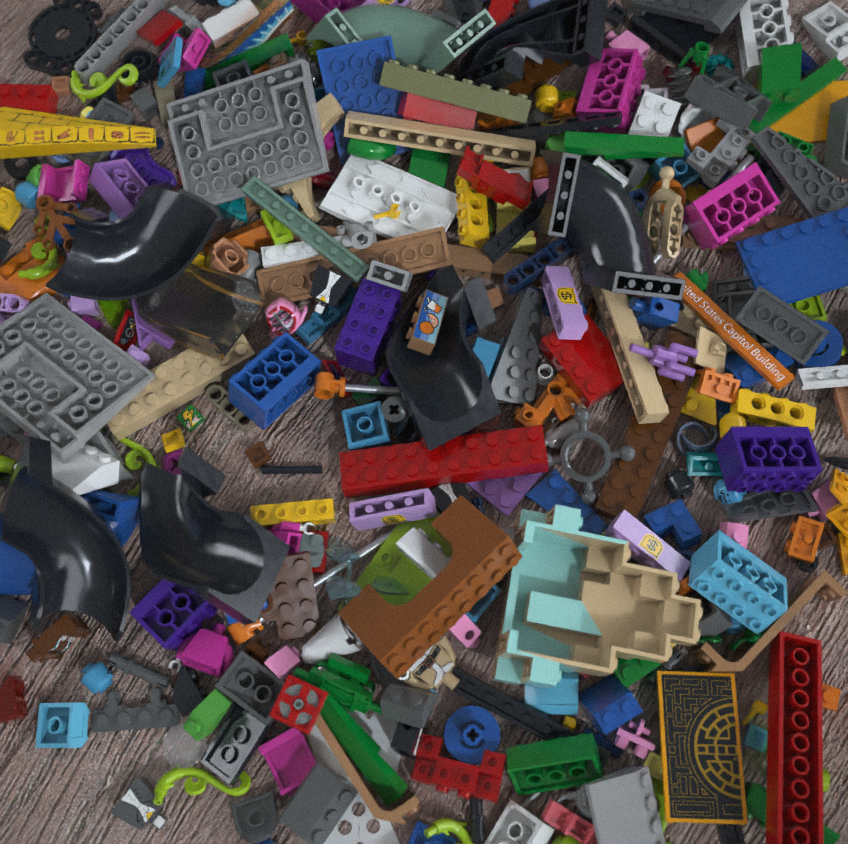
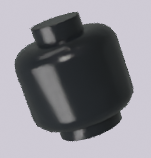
(679, 484)

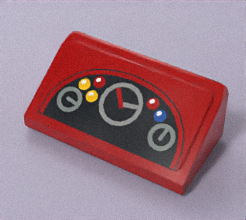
(127, 332)
(333, 367)

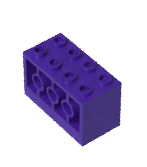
(368, 327)
(768, 459)
(168, 601)

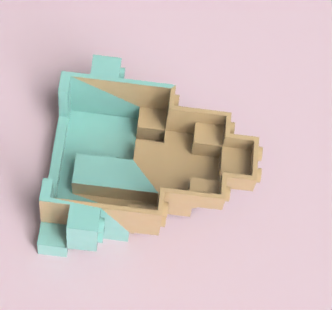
(582, 605)

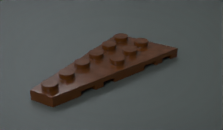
(533, 77)

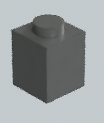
(145, 103)

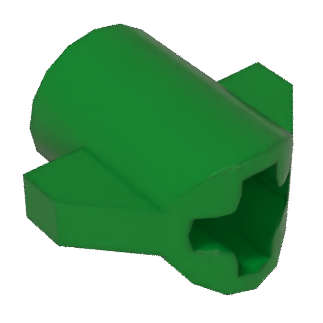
(698, 279)

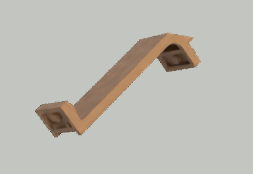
(823, 586)
(395, 814)

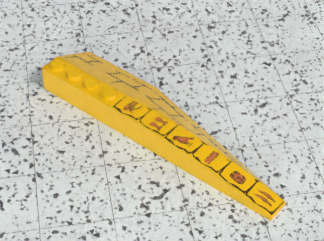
(43, 134)

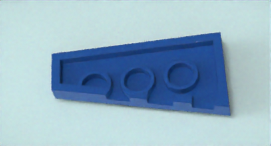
(557, 490)

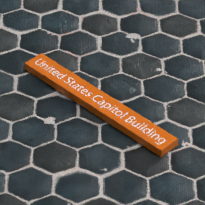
(735, 335)

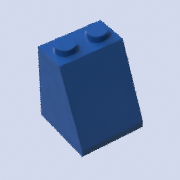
(608, 704)

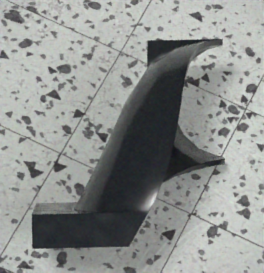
(604, 227)
(139, 250)
(450, 386)
(67, 541)
(206, 548)

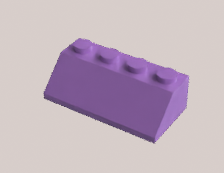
(118, 185)

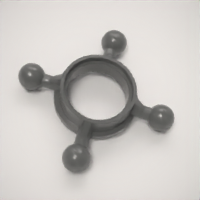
(626, 453)

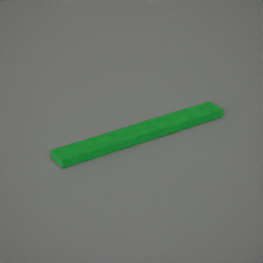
(808, 88)

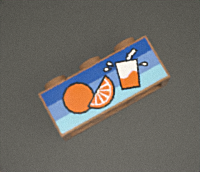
(426, 322)

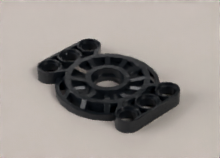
(65, 51)

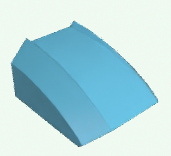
(557, 699)
(62, 725)

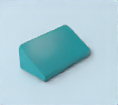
(702, 464)

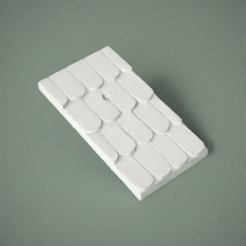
(373, 186)

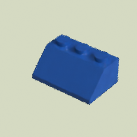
(746, 373)

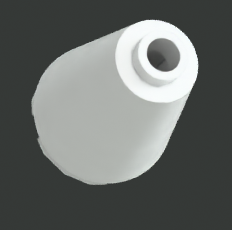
(331, 638)

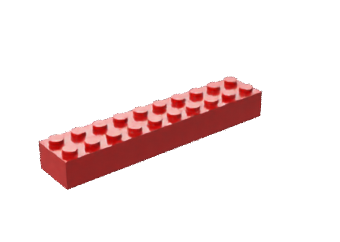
(456, 461)
(794, 741)

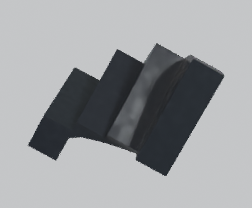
(553, 29)

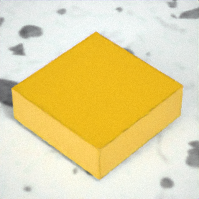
(173, 440)

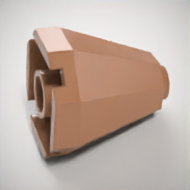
(227, 257)

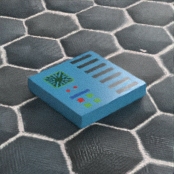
(170, 62)

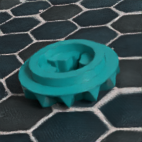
(712, 62)

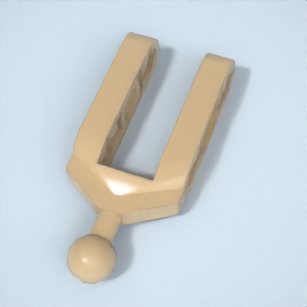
(672, 211)

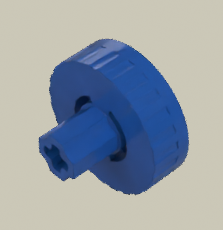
(832, 352)
(485, 739)

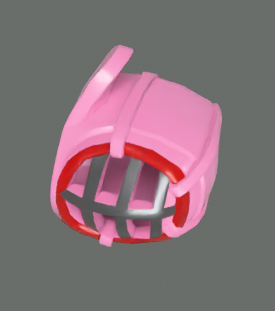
(282, 315)

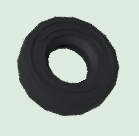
(20, 174)

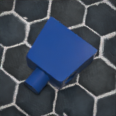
(654, 312)

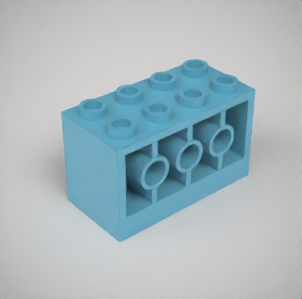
(738, 582)

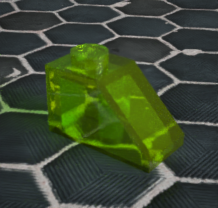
(113, 311)

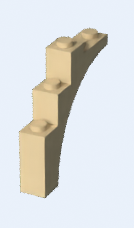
(329, 114)

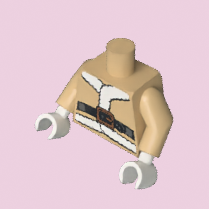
(433, 668)

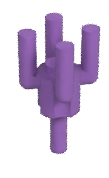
(667, 359)

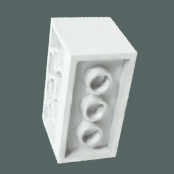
(760, 26)

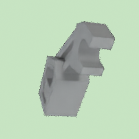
(189, 21)

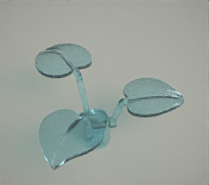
(344, 588)

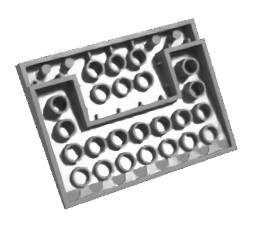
(246, 130)
(63, 376)

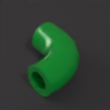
(370, 150)

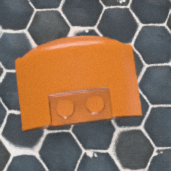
(23, 287)

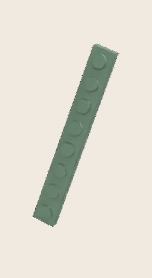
(305, 229)

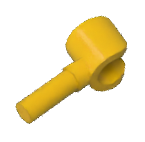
(300, 39)
(392, 213)
(758, 707)
(569, 721)

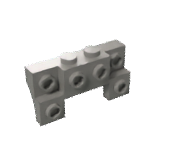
(723, 158)

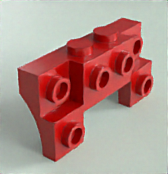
(494, 181)
(457, 776)

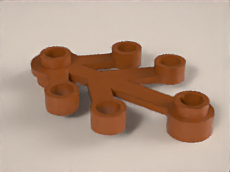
(56, 221)

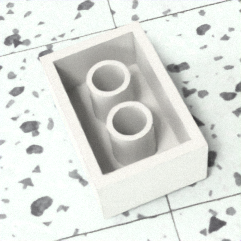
(654, 116)

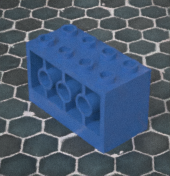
(273, 380)

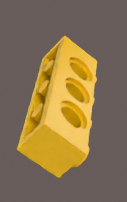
(471, 214)
(802, 413)
(312, 511)

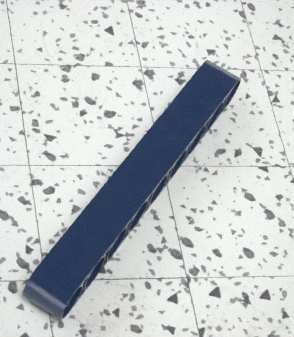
(551, 256)

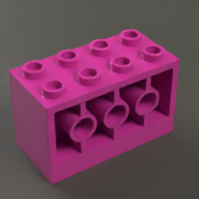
(613, 87)
(730, 207)

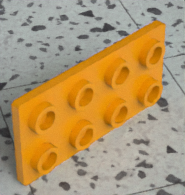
(839, 513)

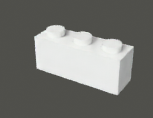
(229, 22)

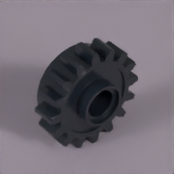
(145, 63)

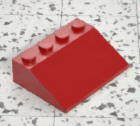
(29, 97)
(585, 363)

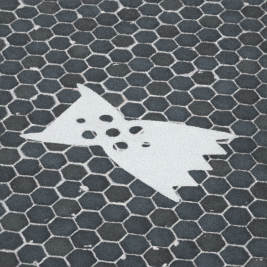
(382, 732)

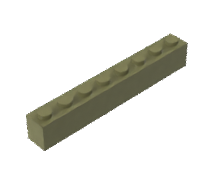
(454, 92)

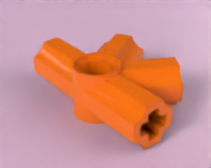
(559, 403)

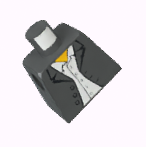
(138, 807)

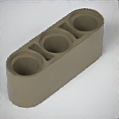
(165, 96)
(223, 403)

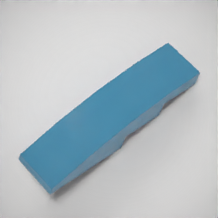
(320, 324)

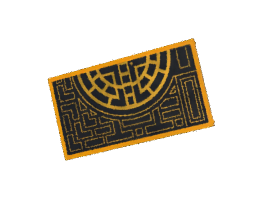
(700, 748)

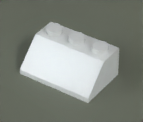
(422, 552)
(519, 827)

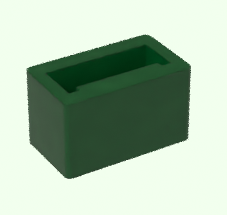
(366, 398)

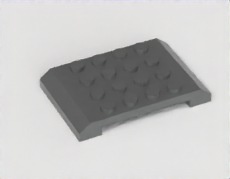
(713, 14)

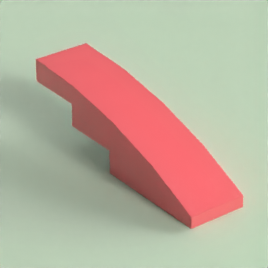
(569, 823)

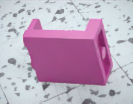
(192, 49)
(65, 183)
(289, 759)

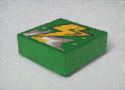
(190, 418)

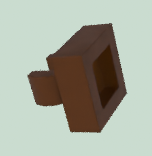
(124, 92)
(257, 651)

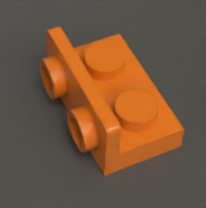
(717, 386)
(804, 539)

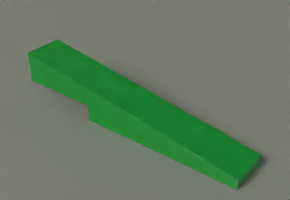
(255, 57)
(622, 145)
(362, 751)

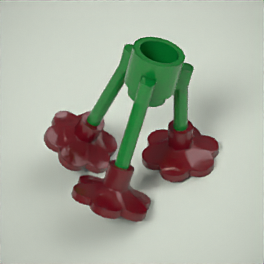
(699, 55)

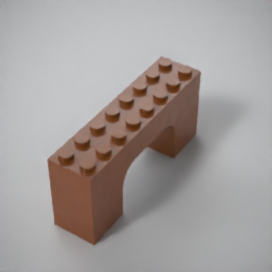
(406, 631)

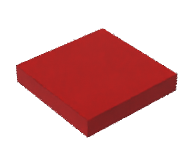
(159, 28)

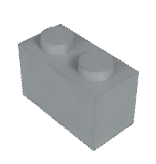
(389, 276)

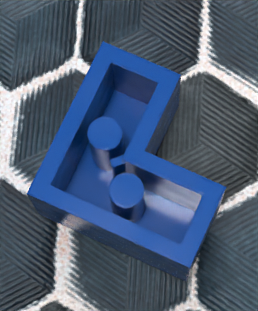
(675, 521)

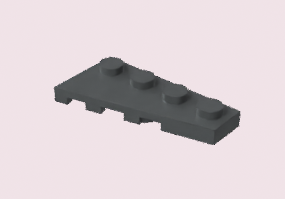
(769, 505)

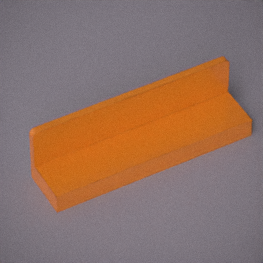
(249, 237)

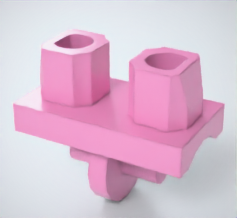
(644, 743)

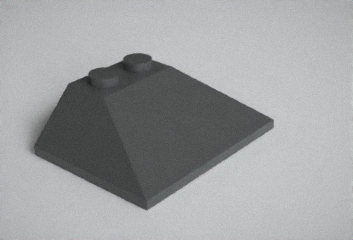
(731, 297)

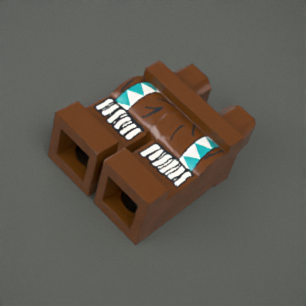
(57, 638)

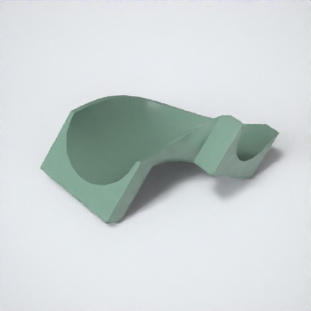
(415, 35)

